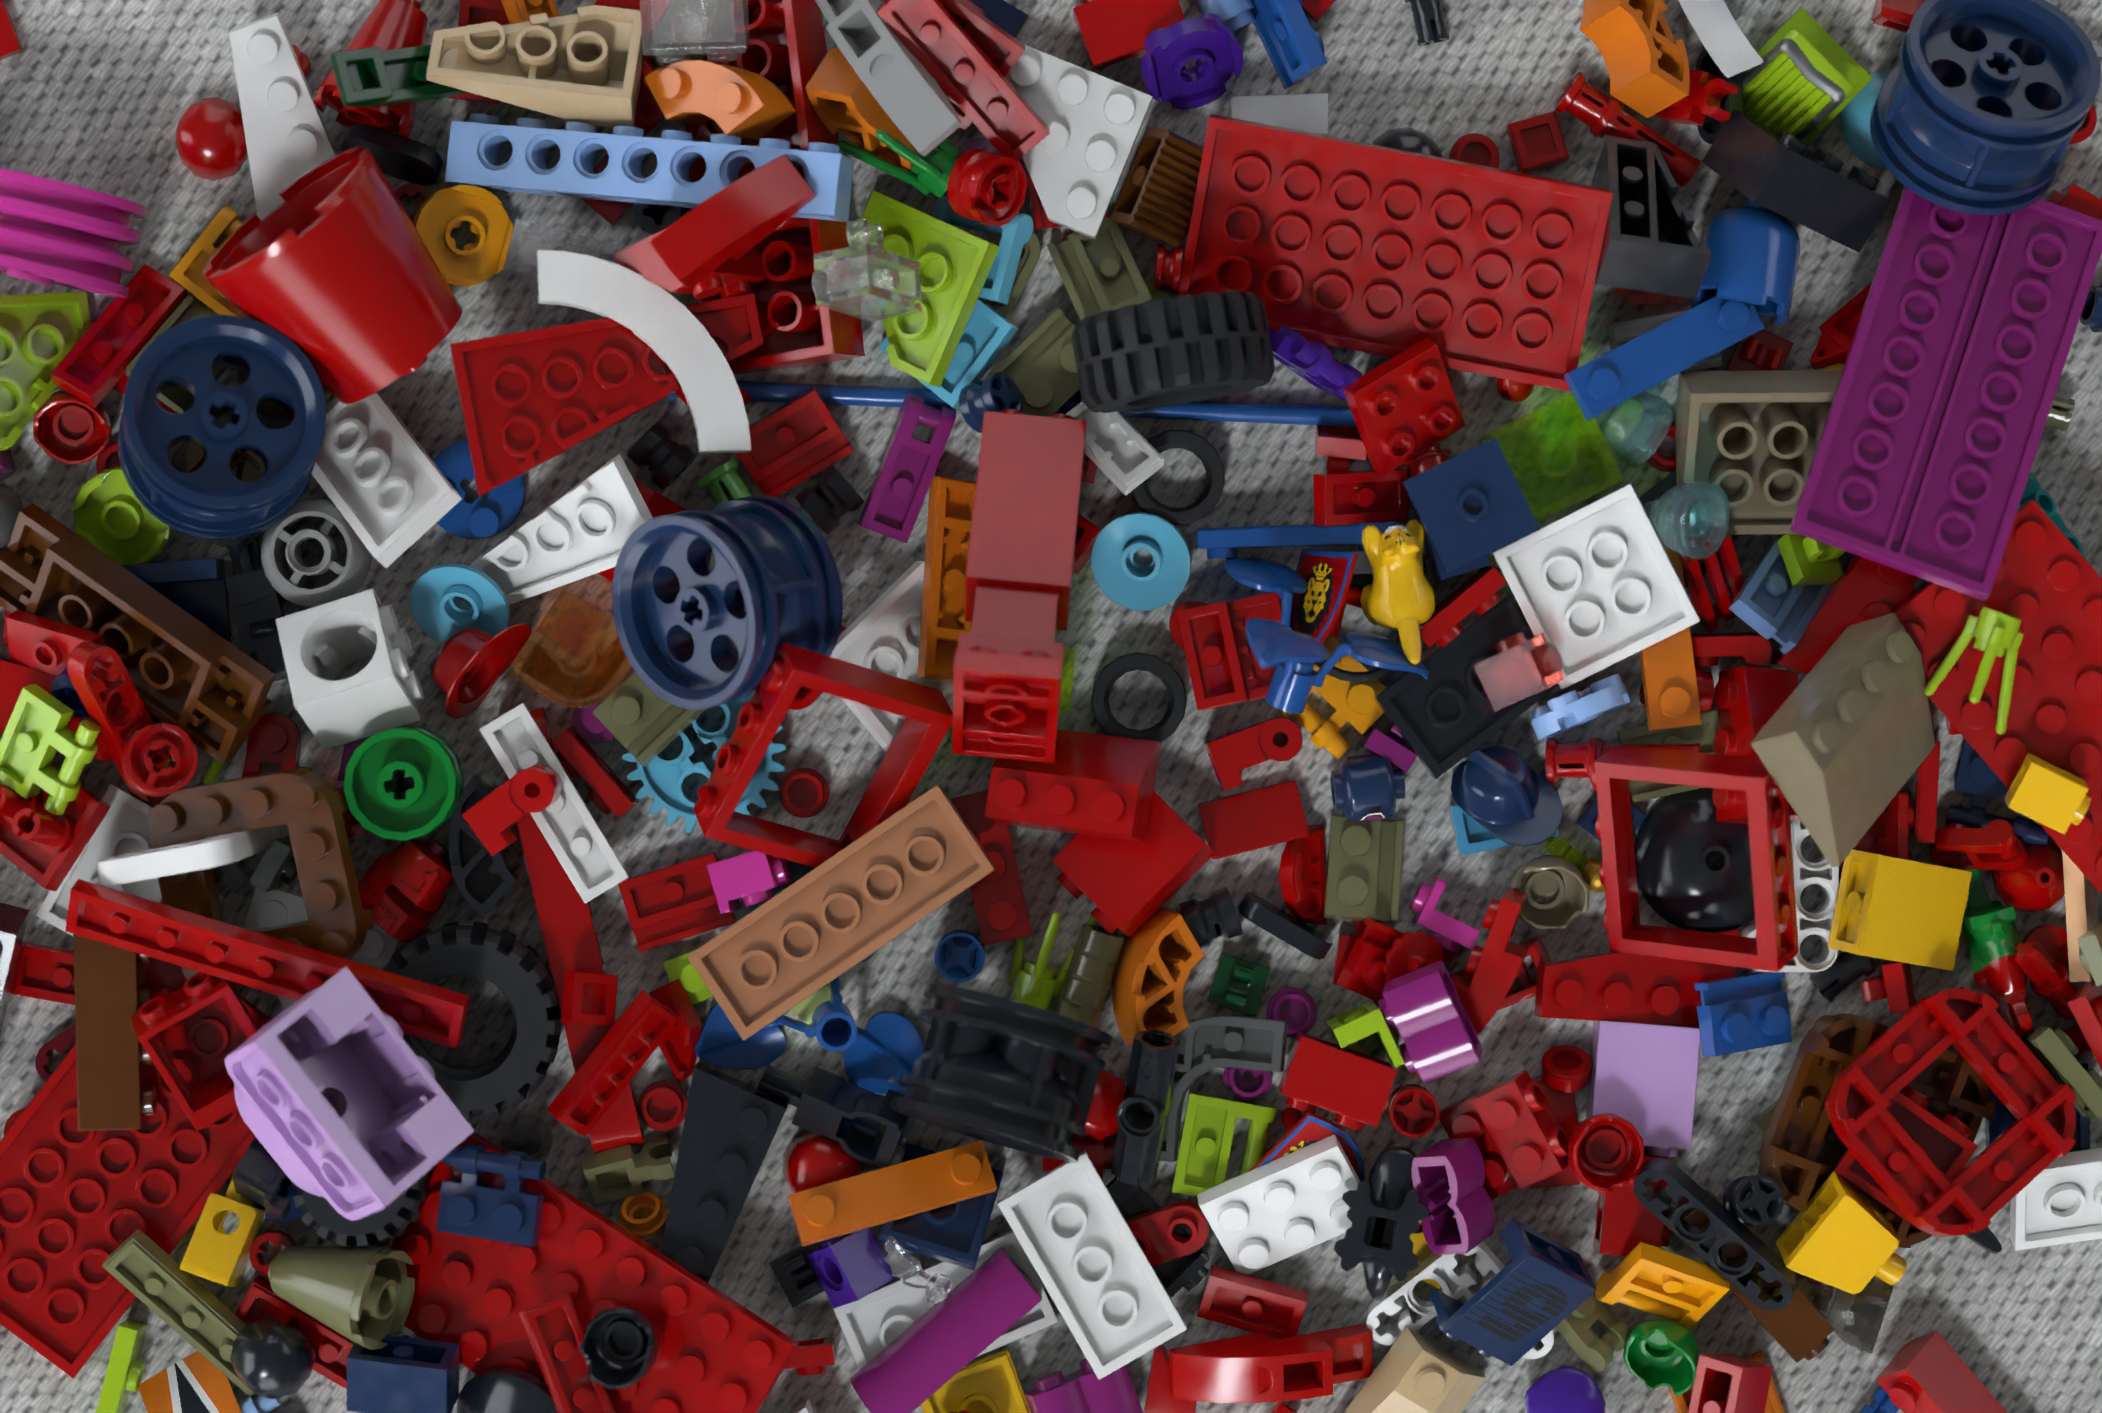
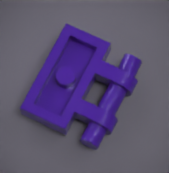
(1312, 362)

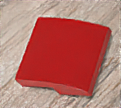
(1219, 654)

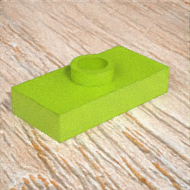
(124, 1369)

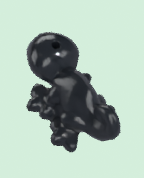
(1383, 1222)

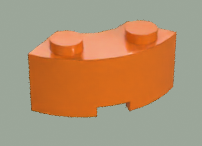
(1641, 55)
(733, 97)
(849, 107)
(1153, 976)

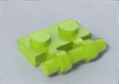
(31, 741)

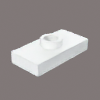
(1117, 448)

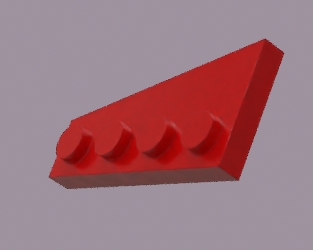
(1625, 988)

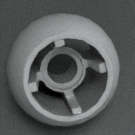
(282, 540)

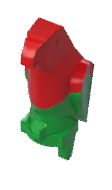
(1991, 945)

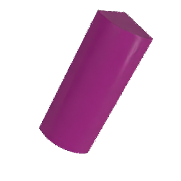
(947, 1337)

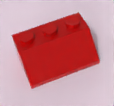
(1091, 789)

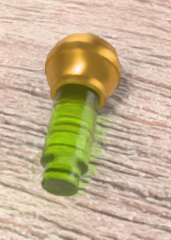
(1588, 867)

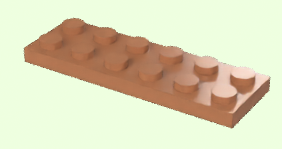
(841, 912)

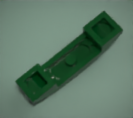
(386, 77)

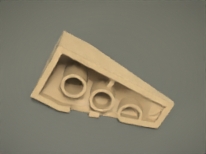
(562, 66)
(1418, 1379)

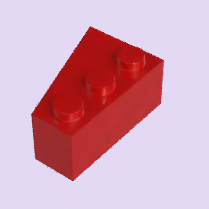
(1745, 703)

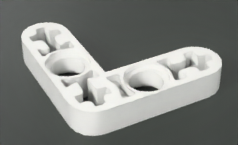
(185, 857)
(1454, 1283)

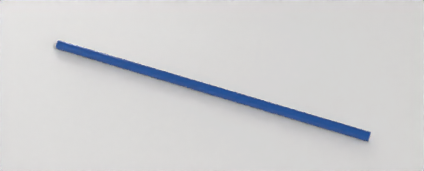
(1201, 410)

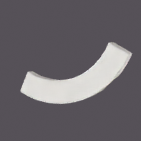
(665, 327)

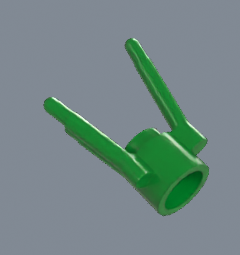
(930, 170)

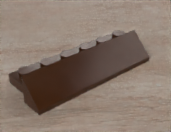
(173, 659)

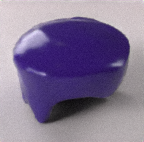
(1565, 1391)

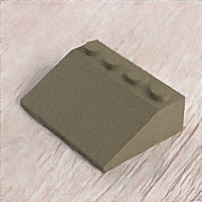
(1752, 439)
(1850, 734)

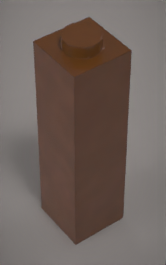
(1796, 1328)

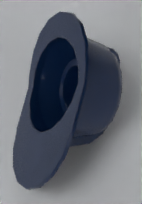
(1507, 796)

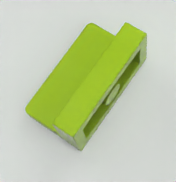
(1361, 1023)

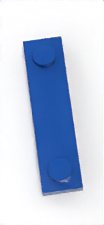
(1661, 353)
(1224, 541)

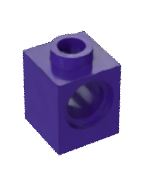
(850, 1266)

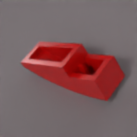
(732, 221)

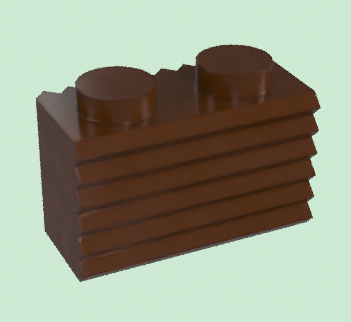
(1160, 188)

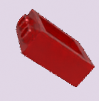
(216, 1095)

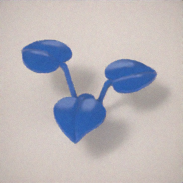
(1296, 652)
(870, 1055)

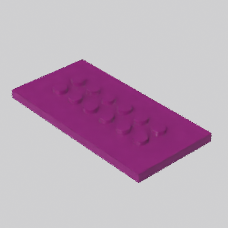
(1949, 388)

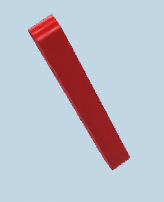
(573, 948)

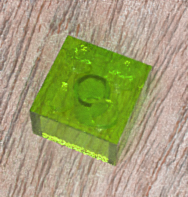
(1557, 456)

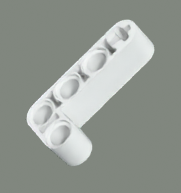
(1811, 922)

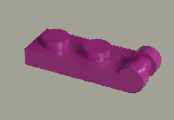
(907, 469)

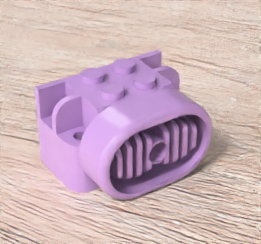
(343, 1099)

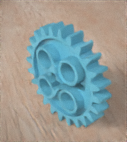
(666, 778)

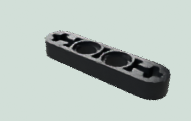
(1721, 1229)

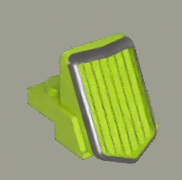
(1802, 79)

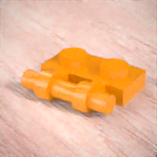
(1351, 701)

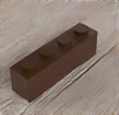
(109, 1055)

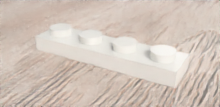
(567, 823)

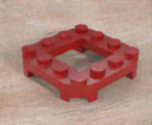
(2004, 1063)

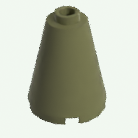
(347, 1288)

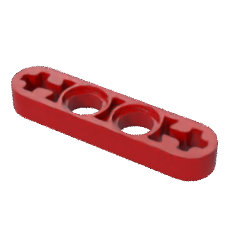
(96, 694)

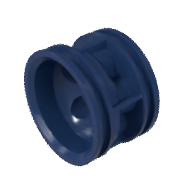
(2011, 63)
(211, 499)
(678, 613)

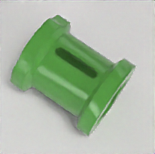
(725, 473)

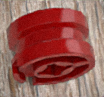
(987, 187)
(138, 764)

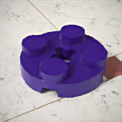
(1171, 48)

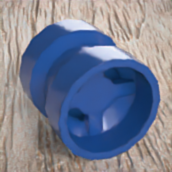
(958, 962)

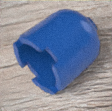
(1751, 260)

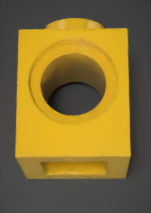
(2048, 794)

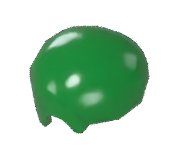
(1662, 1355)

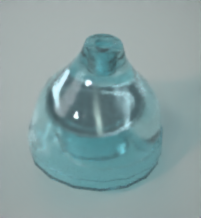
(1636, 427)
(1691, 518)

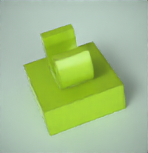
(1810, 560)

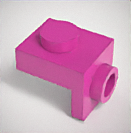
(1446, 929)

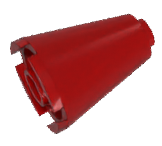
(390, 26)

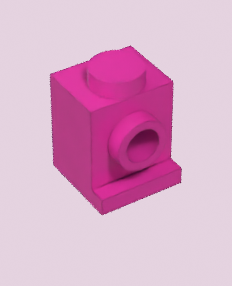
(747, 877)

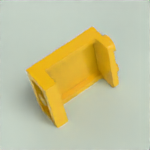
(1899, 910)

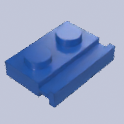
(1288, 39)
(1742, 1013)

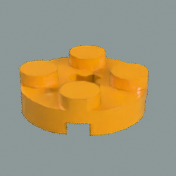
(486, 220)

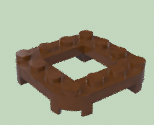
(318, 844)
(1802, 1121)

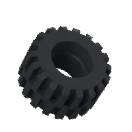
(367, 1231)

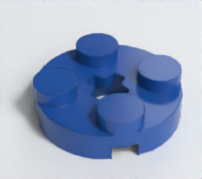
(485, 516)

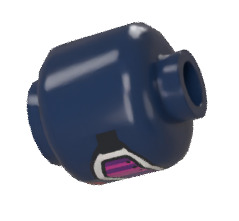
(1366, 787)

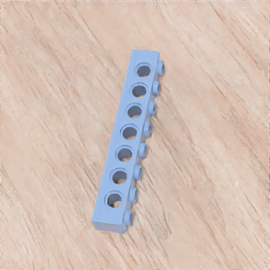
(476, 144)

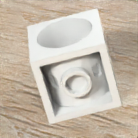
(328, 638)

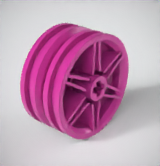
(65, 234)

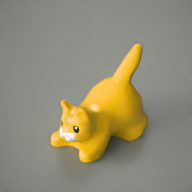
(1399, 591)

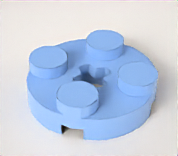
(1579, 708)

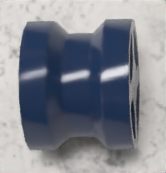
(993, 395)

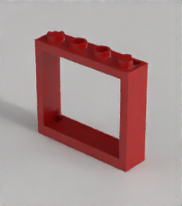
(889, 791)
(1769, 852)

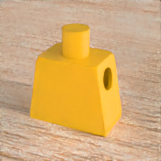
(1842, 1239)
(222, 1255)

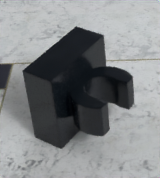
(797, 1274)

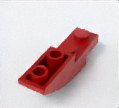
(1494, 965)
(1268, 1370)

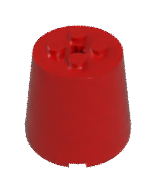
(340, 277)

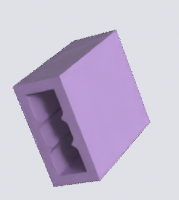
(1646, 1078)

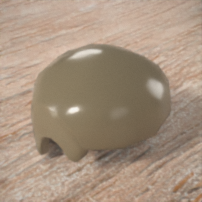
(1544, 876)

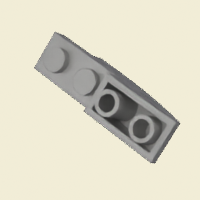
(891, 72)

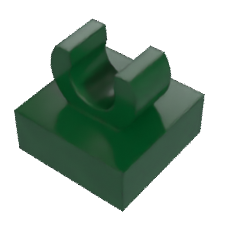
(1238, 984)

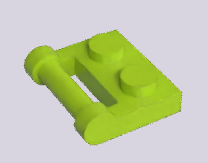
(1209, 1136)

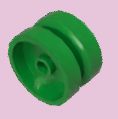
(374, 789)

